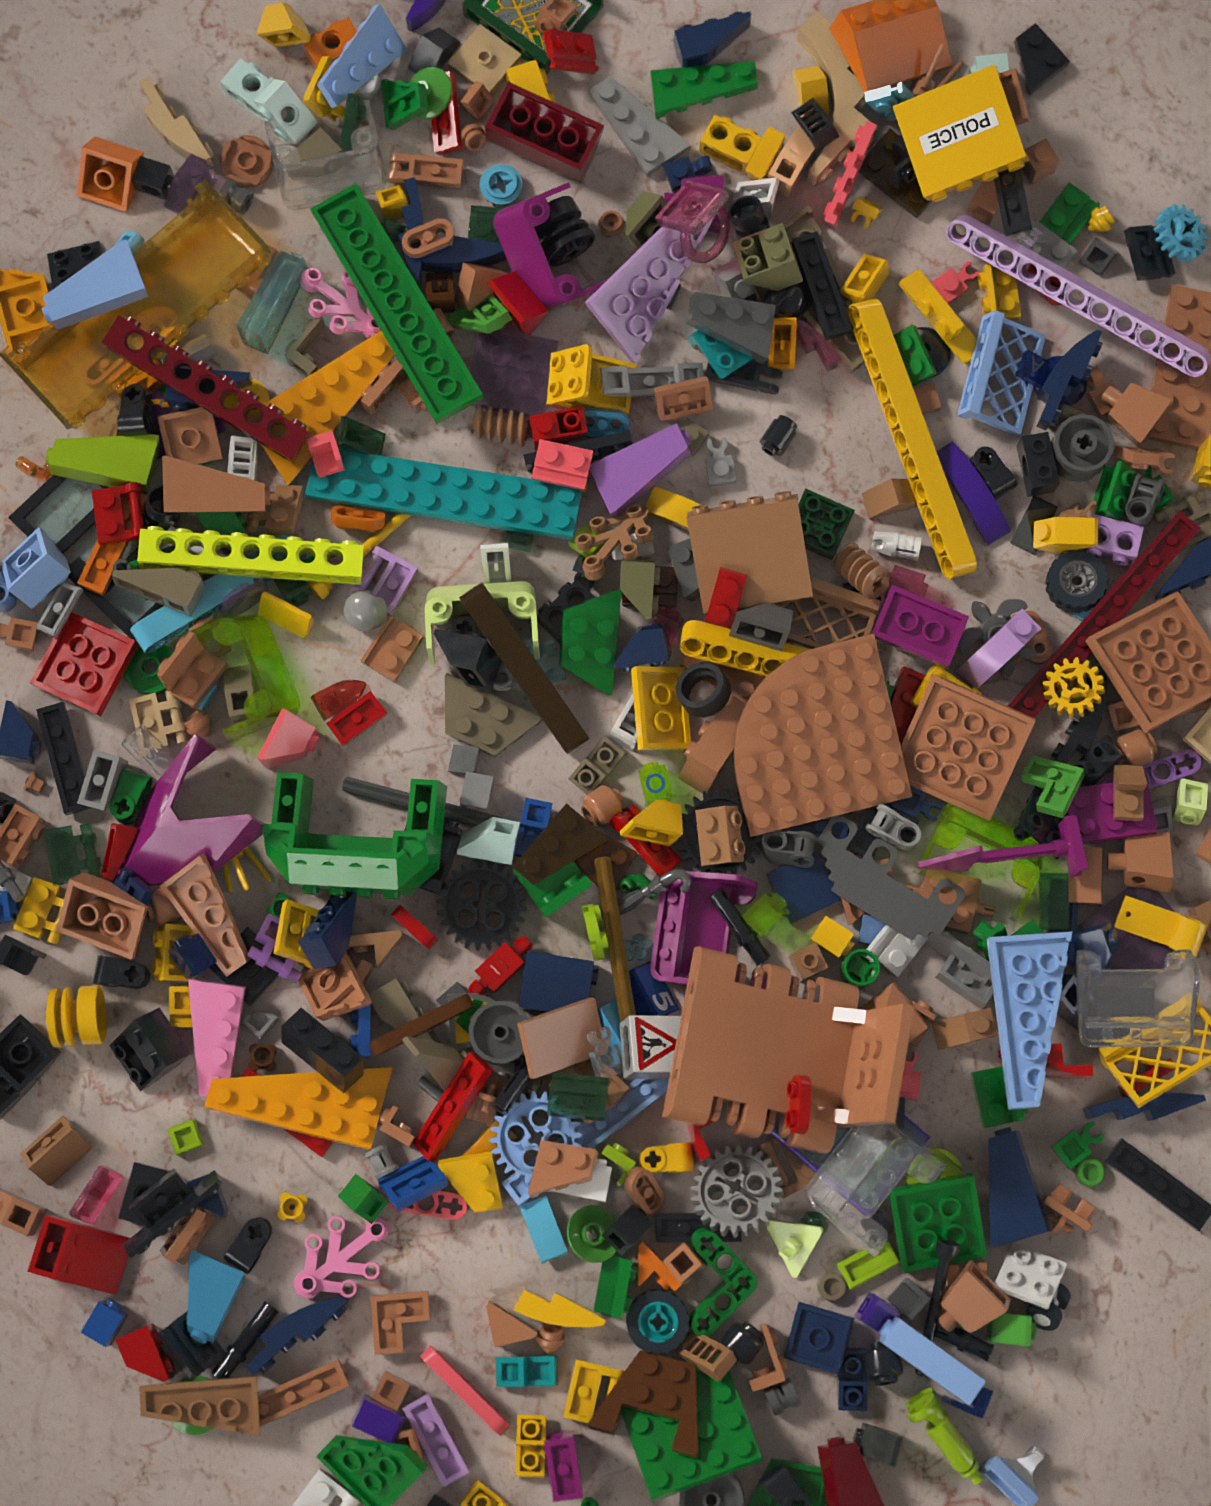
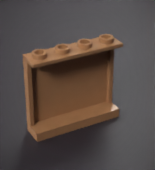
(756, 540)

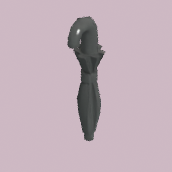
(658, 884)

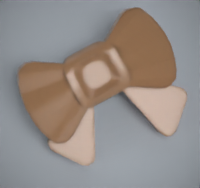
(1074, 510)

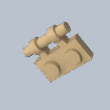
(149, 711)

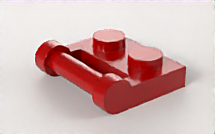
(110, 513)

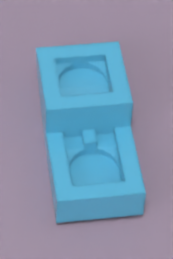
(543, 1229)

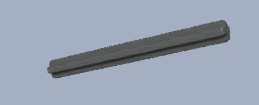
(401, 799)

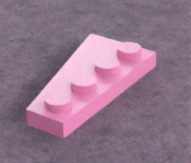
(216, 1025)

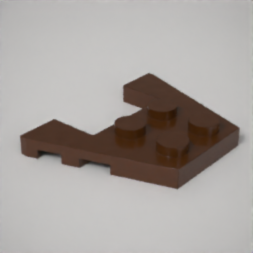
(658, 1388)

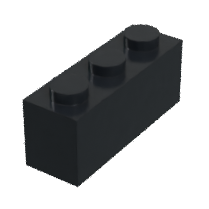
(322, 1050)

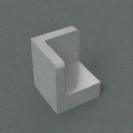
(476, 790)

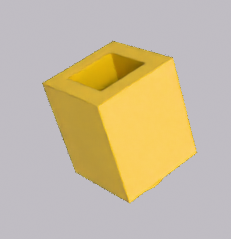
(832, 938)

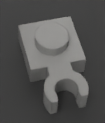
(719, 466)

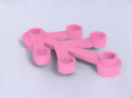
(345, 306)
(337, 1261)

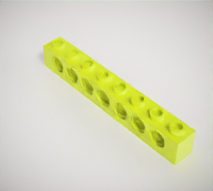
(264, 566)

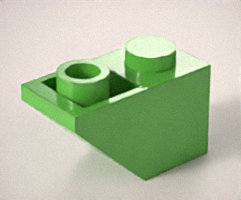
(1012, 1329)

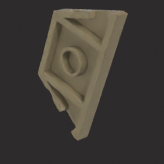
(483, 718)

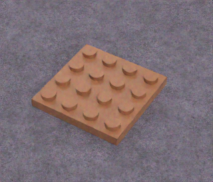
(1157, 661)
(963, 746)

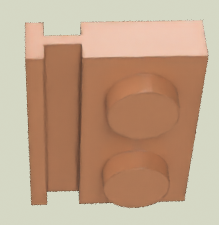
(392, 648)

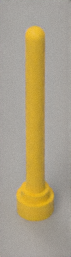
(322, 589)

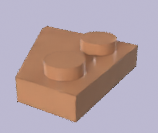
(560, 1166)

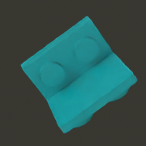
(719, 354)

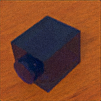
(191, 955)

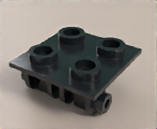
(69, 261)
(1037, 824)

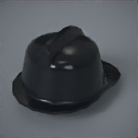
(790, 301)

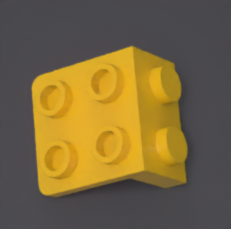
(569, 376)

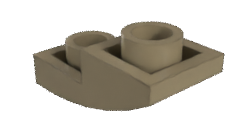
(597, 765)

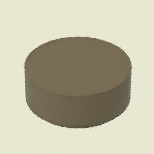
(831, 1286)

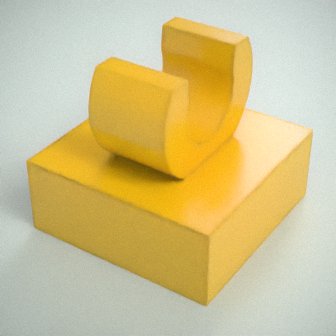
(866, 208)

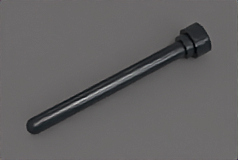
(946, 1252)

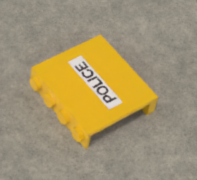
(960, 134)

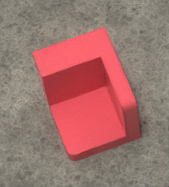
(325, 454)

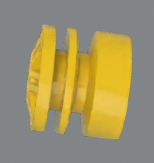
(72, 1016)

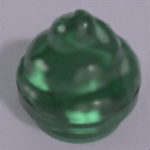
(393, 228)
(816, 1219)

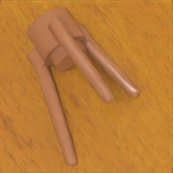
(926, 83)

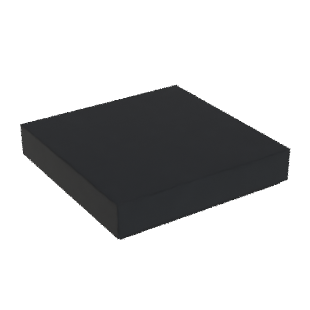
(250, 974)

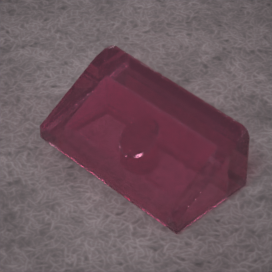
(95, 1194)

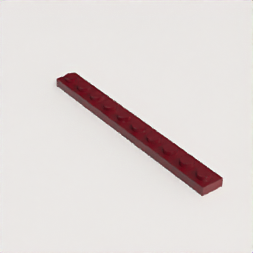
(1111, 607)

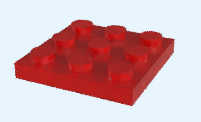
(84, 664)

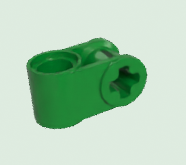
(130, 792)

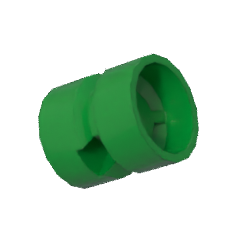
(860, 968)

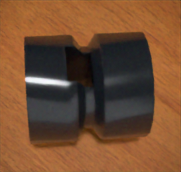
(747, 216)
(154, 511)

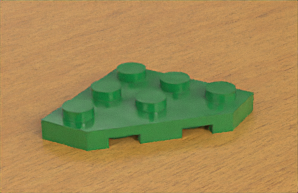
(372, 1469)

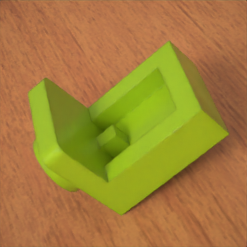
(619, 1156)

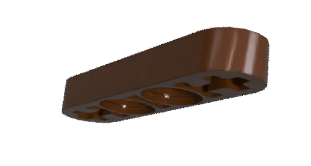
(421, 1024)

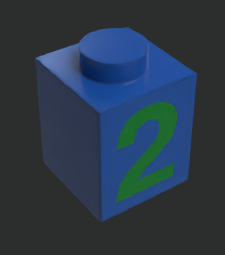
(105, 1322)

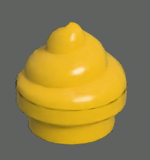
(1101, 220)

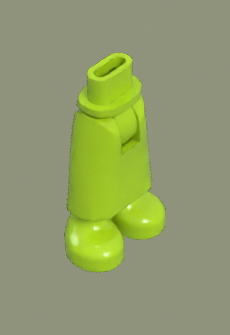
(940, 1428)

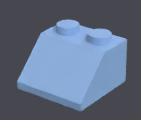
(35, 568)

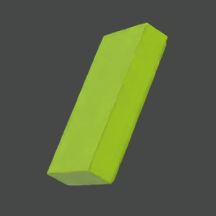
(864, 1266)

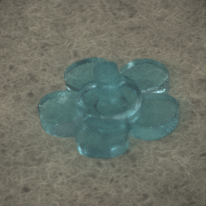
(637, 947)

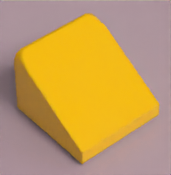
(391, 202)

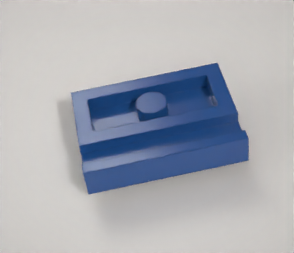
(361, 1039)
(412, 1183)

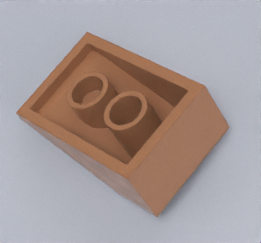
(102, 915)

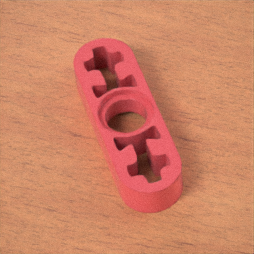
(446, 1212)

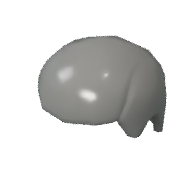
(365, 611)

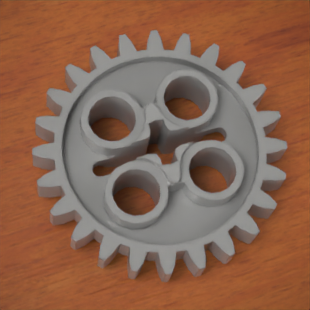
(751, 1171)

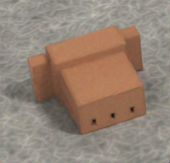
(33, 783)

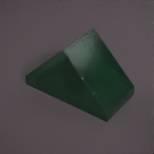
(359, 437)

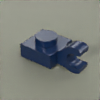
(683, 168)

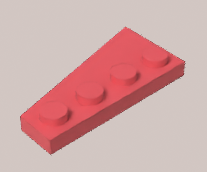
(853, 164)

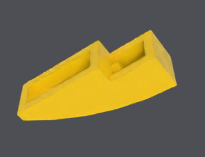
(559, 1311)

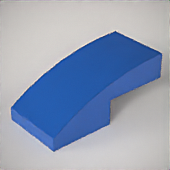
(533, 821)

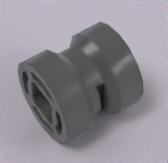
(236, 196)
(782, 1397)

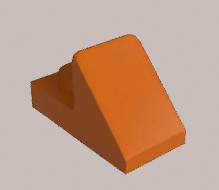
(648, 1263)

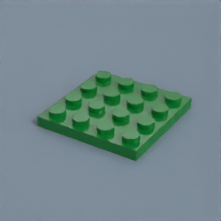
(723, 1440)

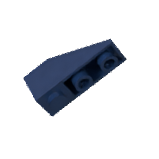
(703, 42)
(1191, 572)
(330, 932)

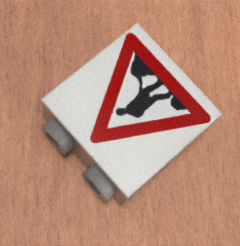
(648, 1046)

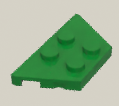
(591, 640)

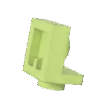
(1190, 802)

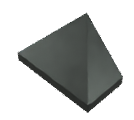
(1037, 510)

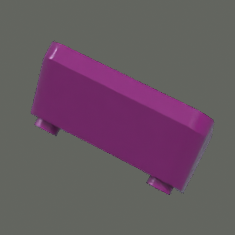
(526, 256)

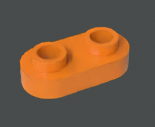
(357, 518)

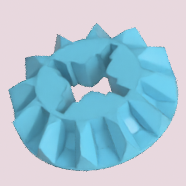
(507, 175)

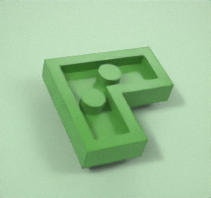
(1059, 784)

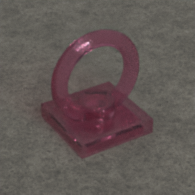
(691, 211)

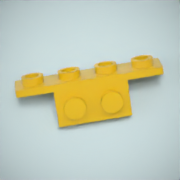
(939, 315)

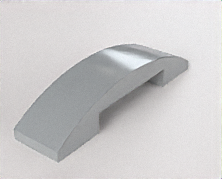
(640, 382)

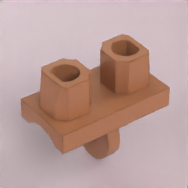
(481, 1108)
(1057, 1201)

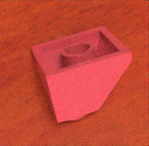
(288, 741)

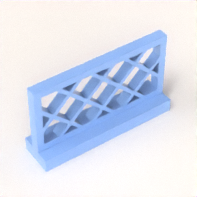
(980, 371)

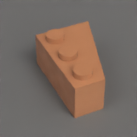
(714, 747)

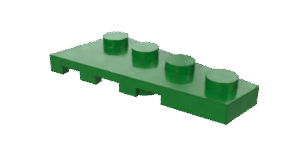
(688, 86)

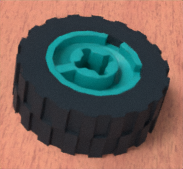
(675, 1321)

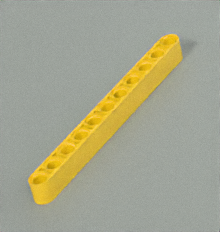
(912, 439)

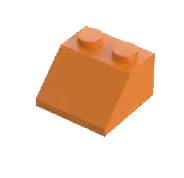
(107, 173)

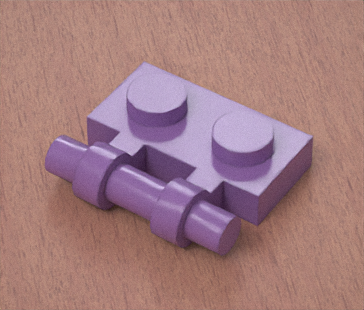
(267, 937)

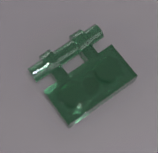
(63, 855)

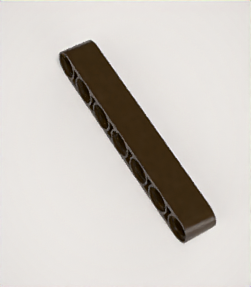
(524, 668)

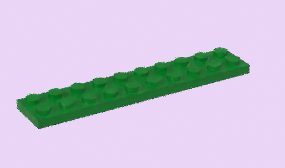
(397, 304)

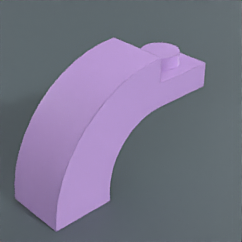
(998, 649)

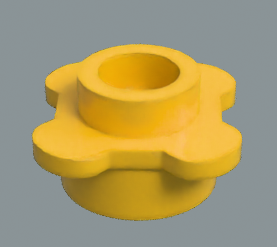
(285, 1211)

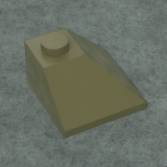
(641, 218)

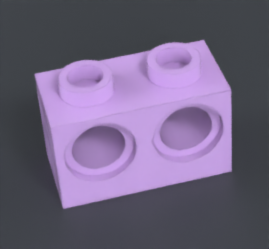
(1111, 532)

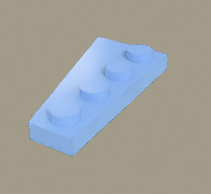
(363, 57)

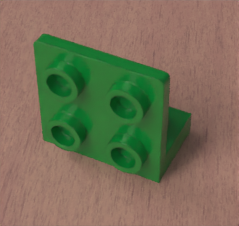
(557, 888)
(992, 1098)

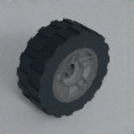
(1069, 568)

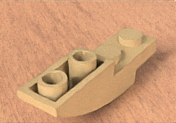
(173, 129)

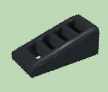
(822, 137)

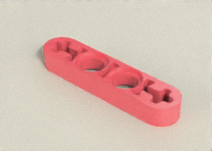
(465, 1390)

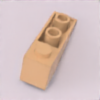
(792, 161)

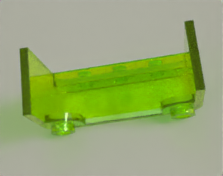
(267, 665)
(956, 823)

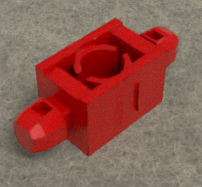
(500, 966)

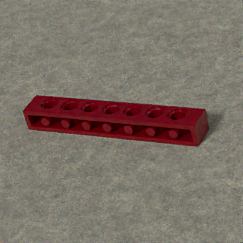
(118, 341)

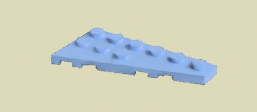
(1026, 998)

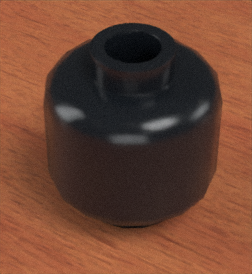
(743, 1341)
(882, 1364)

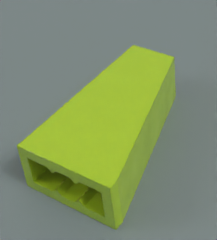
(106, 460)

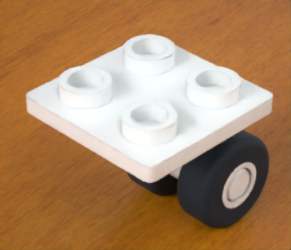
(1037, 1281)

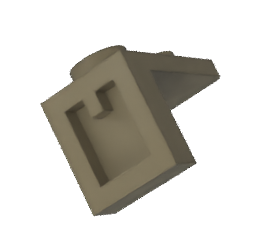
(304, 363)

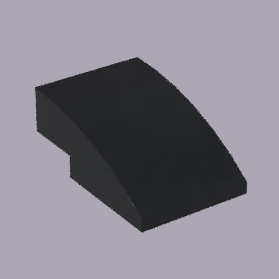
(23, 1061)

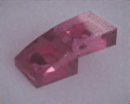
(813, 340)

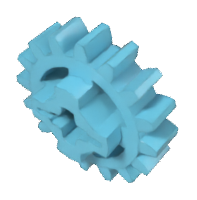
(1181, 233)

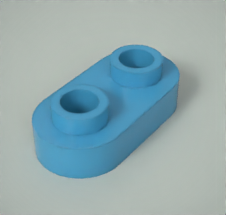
(602, 421)

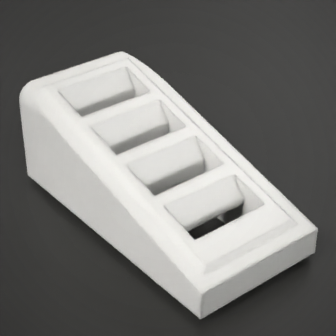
(247, 443)
(622, 732)

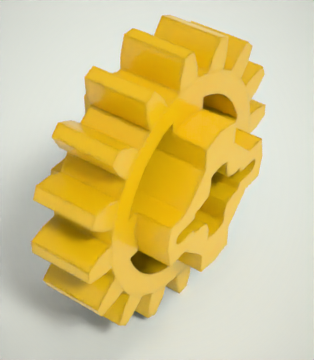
(1069, 676)

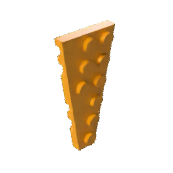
(326, 397)
(306, 1103)

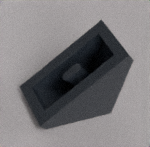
(433, 50)

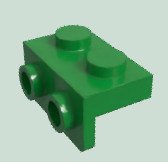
(1114, 490)
(613, 1286)

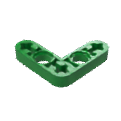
(730, 1278)

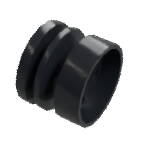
(564, 233)

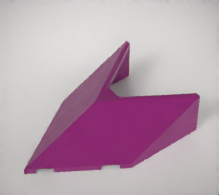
(167, 843)

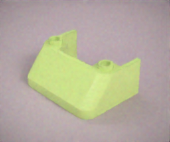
(444, 601)

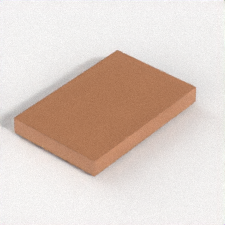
(559, 1037)

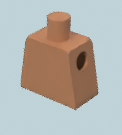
(1135, 411)
(1145, 862)
(972, 1300)

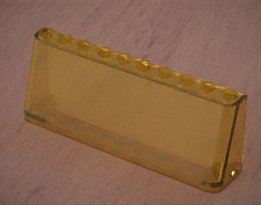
(185, 273)

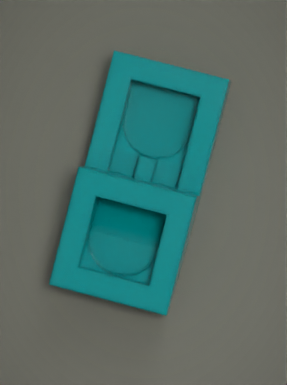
(526, 1371)

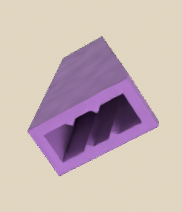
(639, 467)

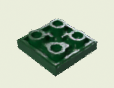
(823, 523)

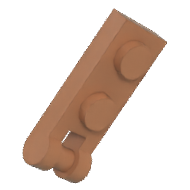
(426, 170)

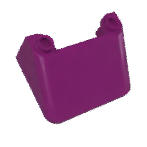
(693, 921)

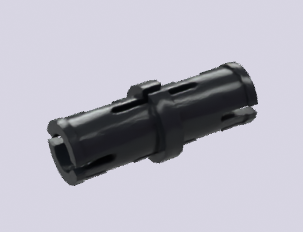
(965, 1341)

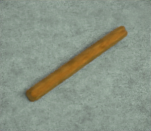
(614, 937)

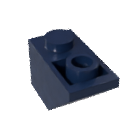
(647, 646)

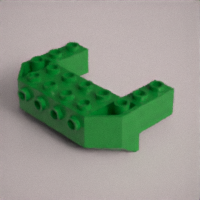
(354, 862)

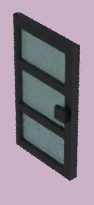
(67, 516)

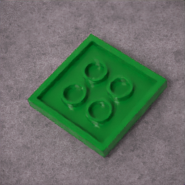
(933, 1212)

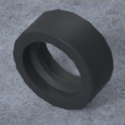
(691, 677)

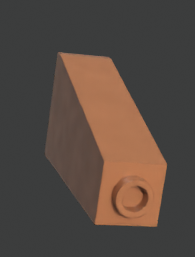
(204, 489)

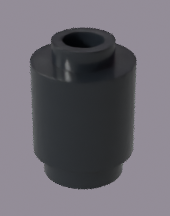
(778, 436)

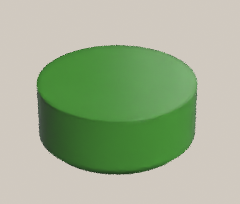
(1089, 1172)

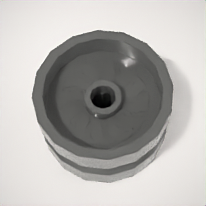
(1096, 444)
(482, 1032)
(726, 1489)

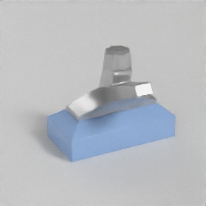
(1015, 1476)

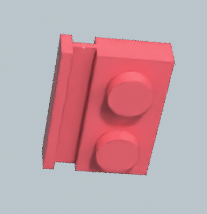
(562, 465)

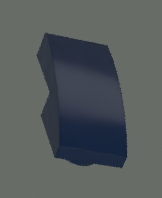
(852, 1382)

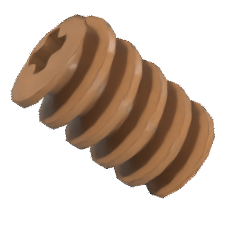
(500, 425)
(861, 571)

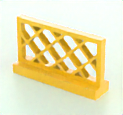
(1112, 1056)

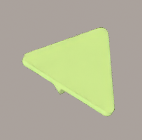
(794, 1242)

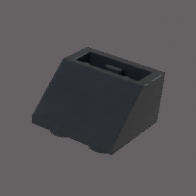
(470, 657)
(149, 1048)

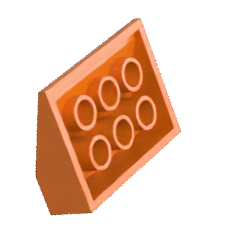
(891, 40)

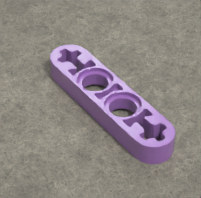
(1154, 781)

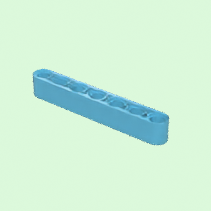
(168, 624)

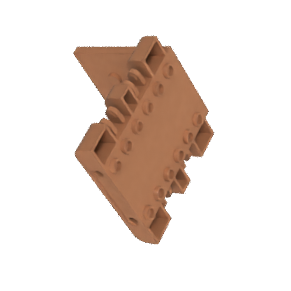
(751, 1040)

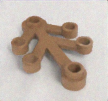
(633, 517)

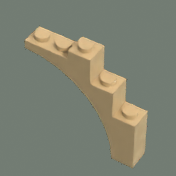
(845, 94)

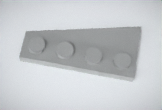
(646, 138)

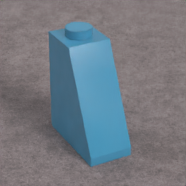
(210, 1295)

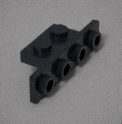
(166, 1204)

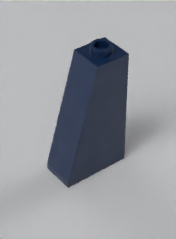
(1013, 1193)

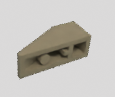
(165, 586)
(438, 1058)

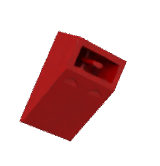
(79, 1255)

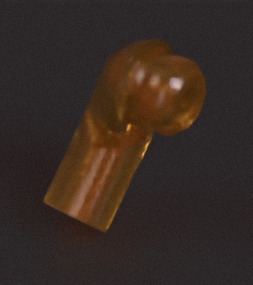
(33, 469)

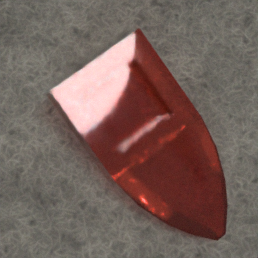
(337, 697)

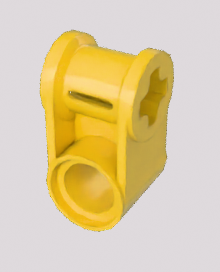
(672, 1158)

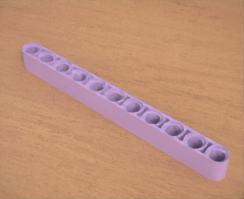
(1092, 295)

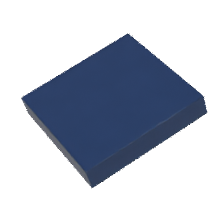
(803, 888)
(819, 1338)

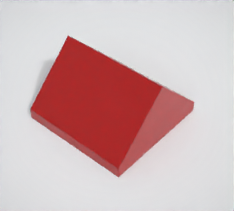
(519, 301)

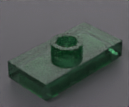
(1053, 901)

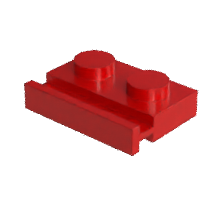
(571, 51)

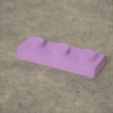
(436, 1440)

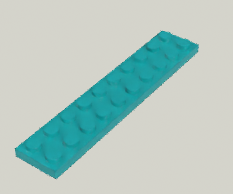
(449, 494)

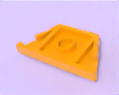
(22, 306)

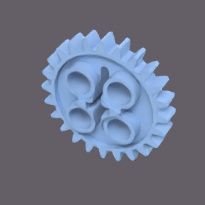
(514, 1152)

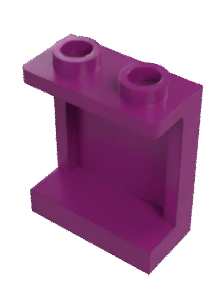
(563, 1466)

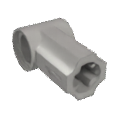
(197, 348)

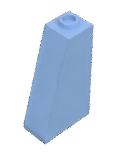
(96, 289)
(931, 1360)

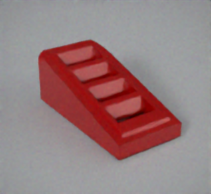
(117, 846)

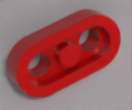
(798, 1115)

